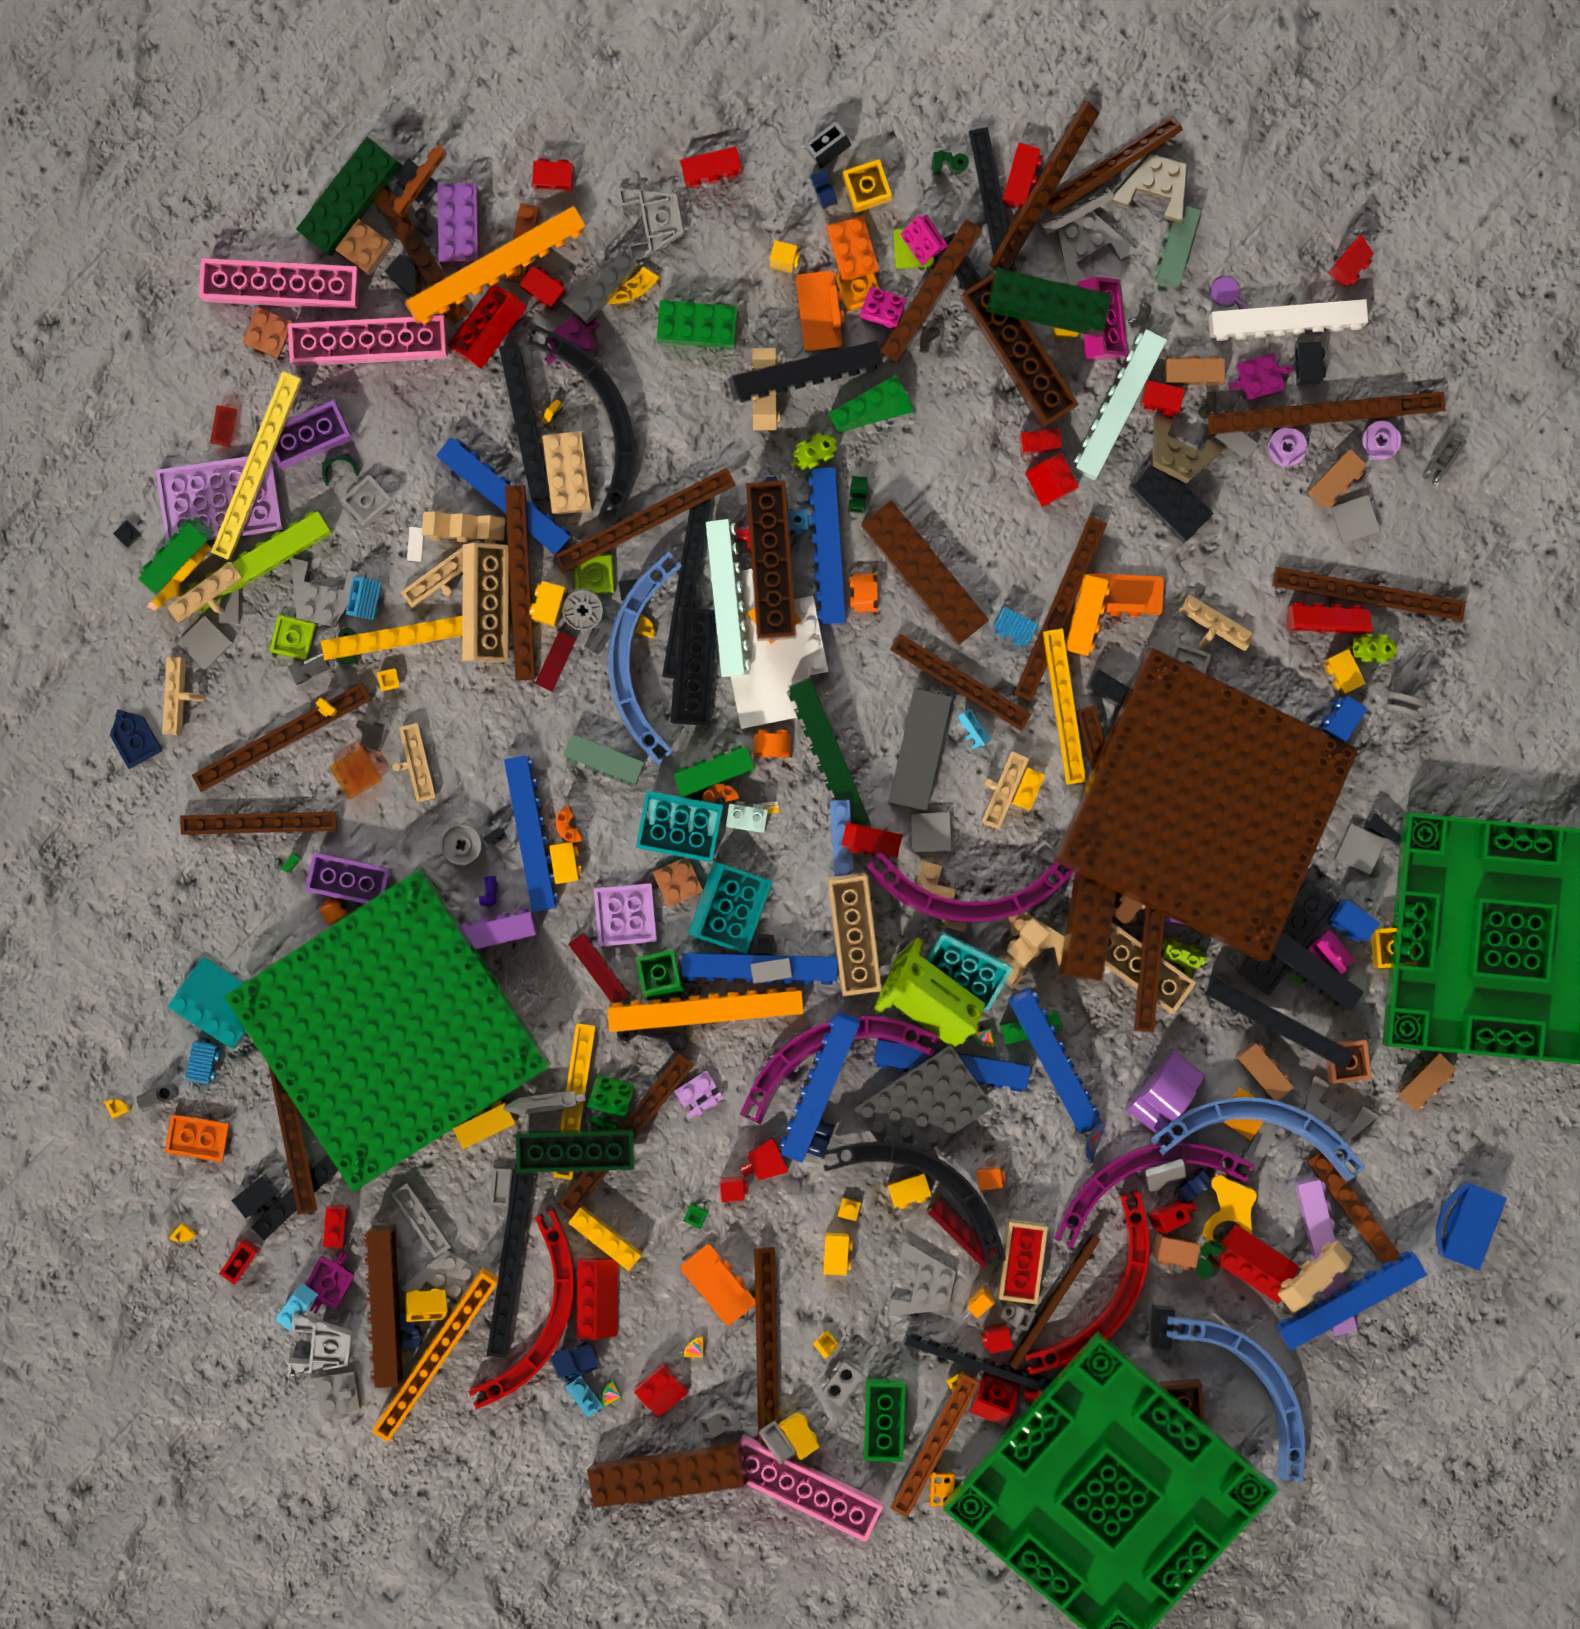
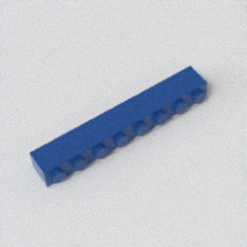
(493, 488)
(828, 546)
(530, 833)
(738, 966)
(1054, 1061)
(984, 1069)
(820, 1086)
(1351, 1300)

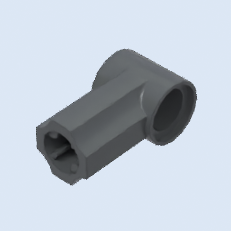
(600, 635)
(304, 670)
(156, 1097)

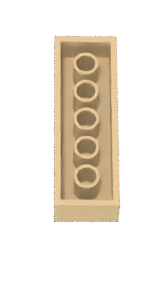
(485, 603)
(854, 934)
(1124, 961)

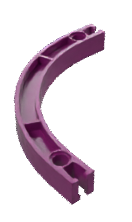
(965, 911)
(811, 1041)
(1137, 1160)

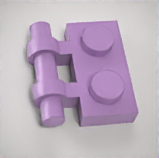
(695, 1089)

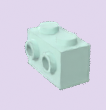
(746, 817)

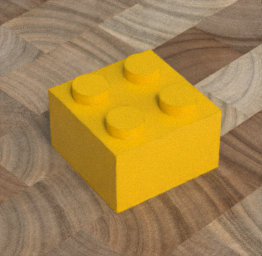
(867, 186)
(548, 604)
(1381, 948)

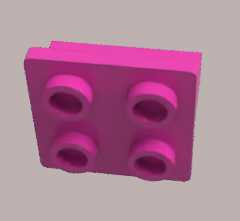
(923, 239)
(882, 308)
(1331, 951)

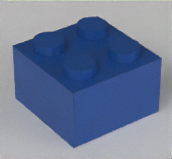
(1343, 718)
(1353, 920)

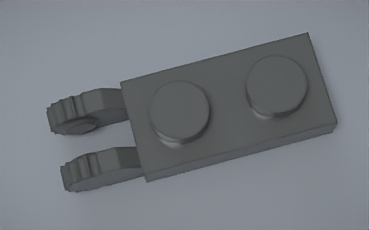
(1445, 456)

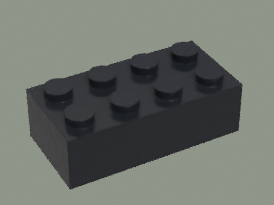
(1171, 502)

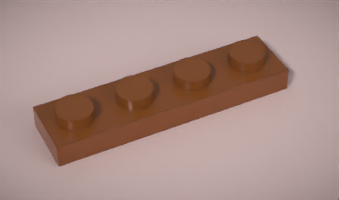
(423, 175)
(525, 222)

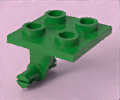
(611, 1097)

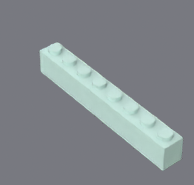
(1120, 404)
(727, 598)

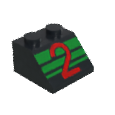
(405, 275)

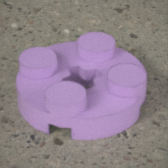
(1388, 432)
(1298, 447)

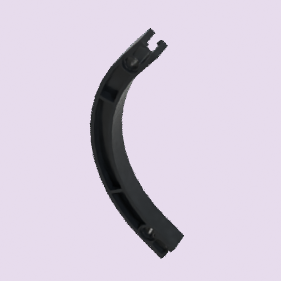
(614, 407)
(935, 1168)

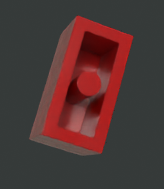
(552, 174)
(543, 287)
(1162, 398)
(1040, 441)
(733, 1189)
(335, 1226)
(239, 1261)
(996, 1338)

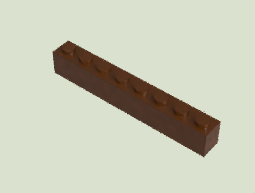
(931, 291)

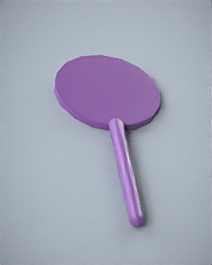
(1226, 292)

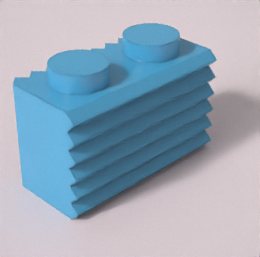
(364, 598)
(1015, 626)
(202, 1062)

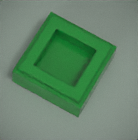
(291, 863)
(695, 1216)

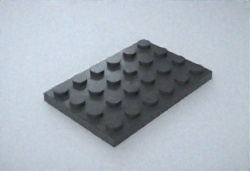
(925, 1103)

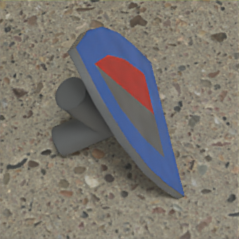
(1091, 1140)

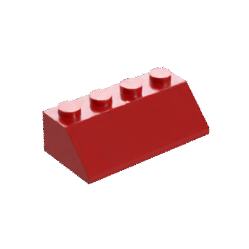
(487, 326)
(1328, 619)
(1256, 1262)
(597, 1298)

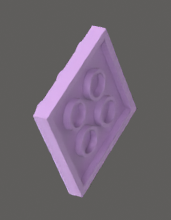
(625, 914)

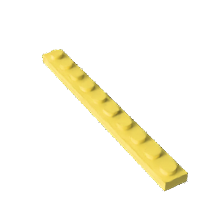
(256, 465)

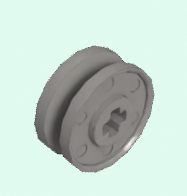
(575, 617)
(1405, 706)
(473, 844)

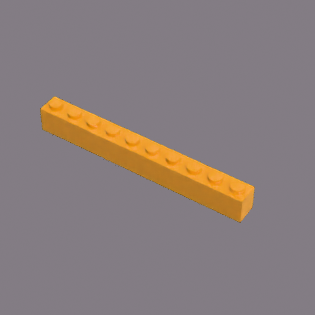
(494, 265)
(705, 1010)
(435, 1354)

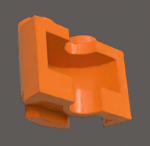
(865, 592)
(772, 744)
(719, 791)
(564, 827)

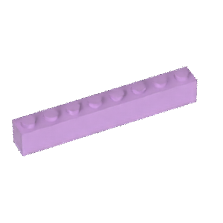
(1319, 1232)

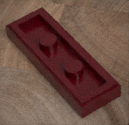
(555, 661)

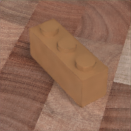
(1194, 371)
(1337, 479)
(1265, 1071)
(1426, 1081)

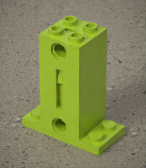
(930, 997)

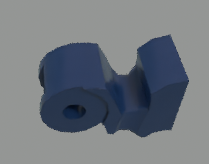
(823, 190)
(821, 1138)
(1192, 1187)
(414, 1330)

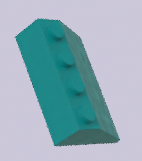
(679, 826)
(736, 901)
(970, 968)
(204, 1005)

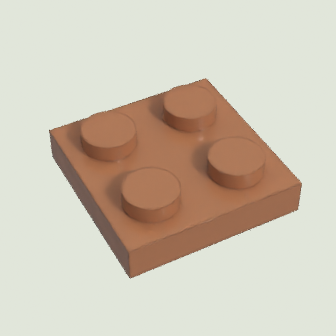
(267, 333)
(677, 881)

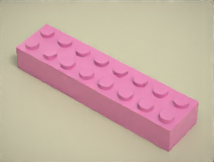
(279, 284)
(367, 341)
(810, 1490)

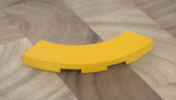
(635, 286)

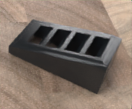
(1380, 827)

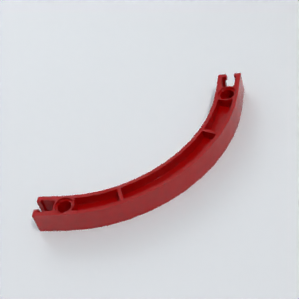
(1122, 1301)
(557, 1321)

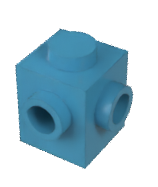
(798, 521)

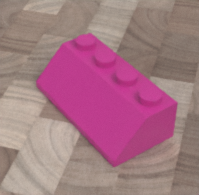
(1113, 340)

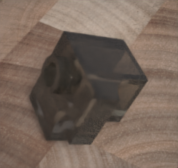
(372, 735)

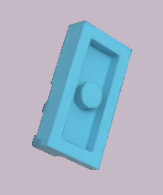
(972, 724)
(584, 1396)

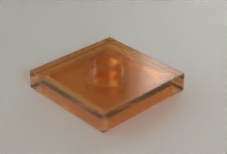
(355, 773)

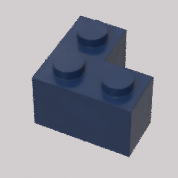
(575, 1363)

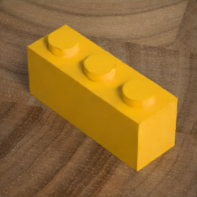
(484, 1124)

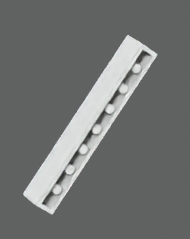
(1288, 319)

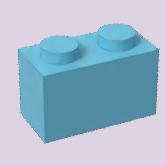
(297, 1303)

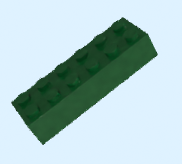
(349, 196)
(1048, 302)
(575, 1150)

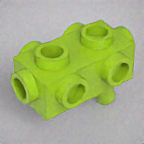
(811, 453)
(1373, 648)
(1185, 954)

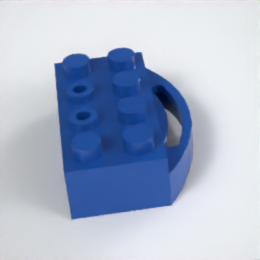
(1469, 1224)

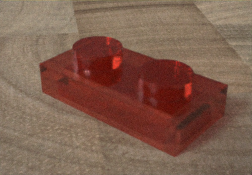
(223, 426)

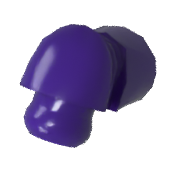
(490, 892)

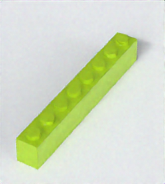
(274, 552)

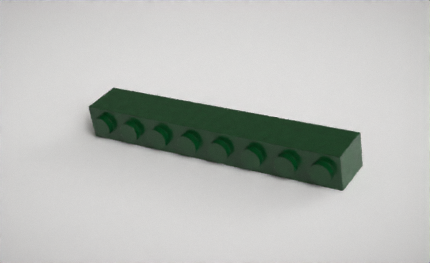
(826, 748)

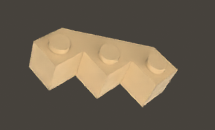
(764, 409)
(463, 527)
(928, 879)
(1056, 941)
(1025, 950)
(1315, 1275)

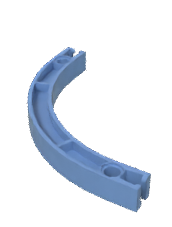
(619, 657)
(1271, 1112)
(1272, 1377)

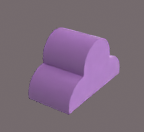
(1166, 1093)

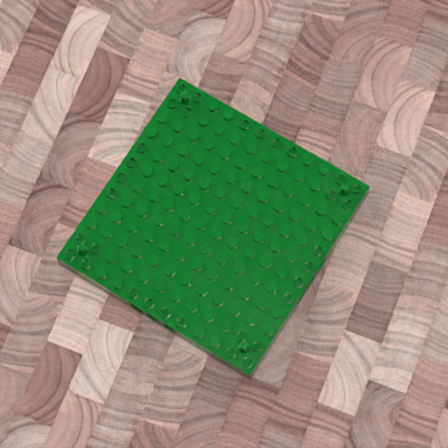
(1491, 937)
(387, 1030)
(1109, 1494)

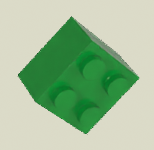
(660, 974)

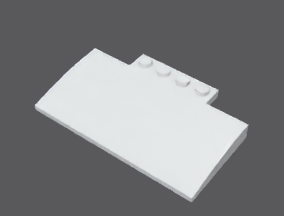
(763, 693)

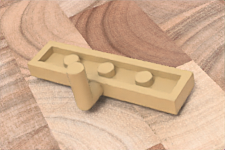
(435, 579)
(205, 593)
(1216, 623)
(175, 696)
(416, 763)
(1004, 790)

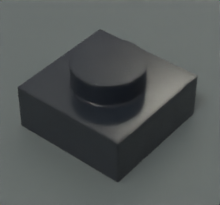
(127, 533)
(625, 587)
(495, 836)
(763, 943)

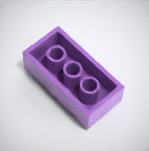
(458, 224)
(311, 435)
(347, 878)
(501, 930)

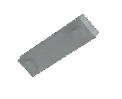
(1078, 208)
(421, 1220)

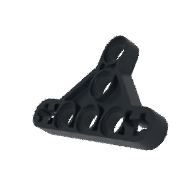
(659, 1032)

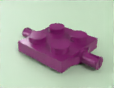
(577, 333)
(1260, 377)
(329, 1281)

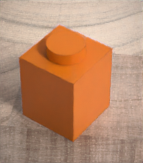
(990, 1178)

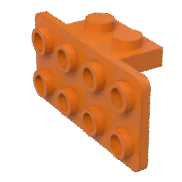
(819, 310)
(1133, 594)
(718, 1284)

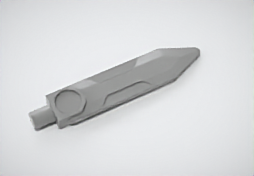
(544, 1102)
(1257, 1149)

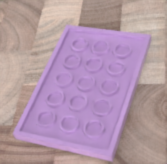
(206, 493)

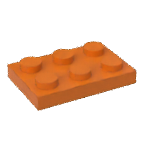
(852, 248)
(197, 1137)

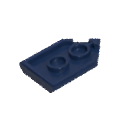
(134, 738)

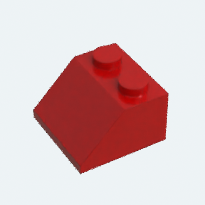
(1351, 262)
(1052, 480)
(661, 1390)
(995, 1398)

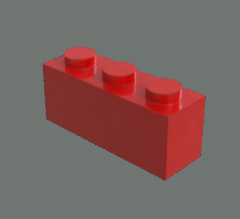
(711, 167)
(1022, 175)
(871, 841)

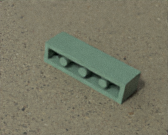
(1176, 249)
(603, 759)

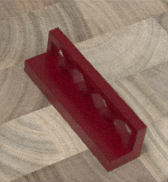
(598, 969)
(957, 1229)

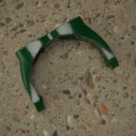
(325, 465)

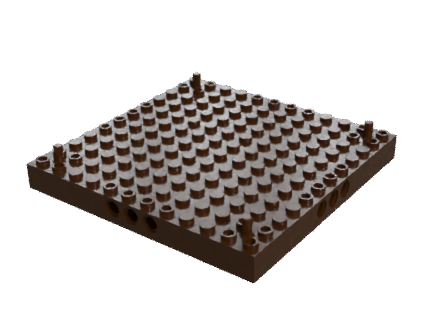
(1206, 805)

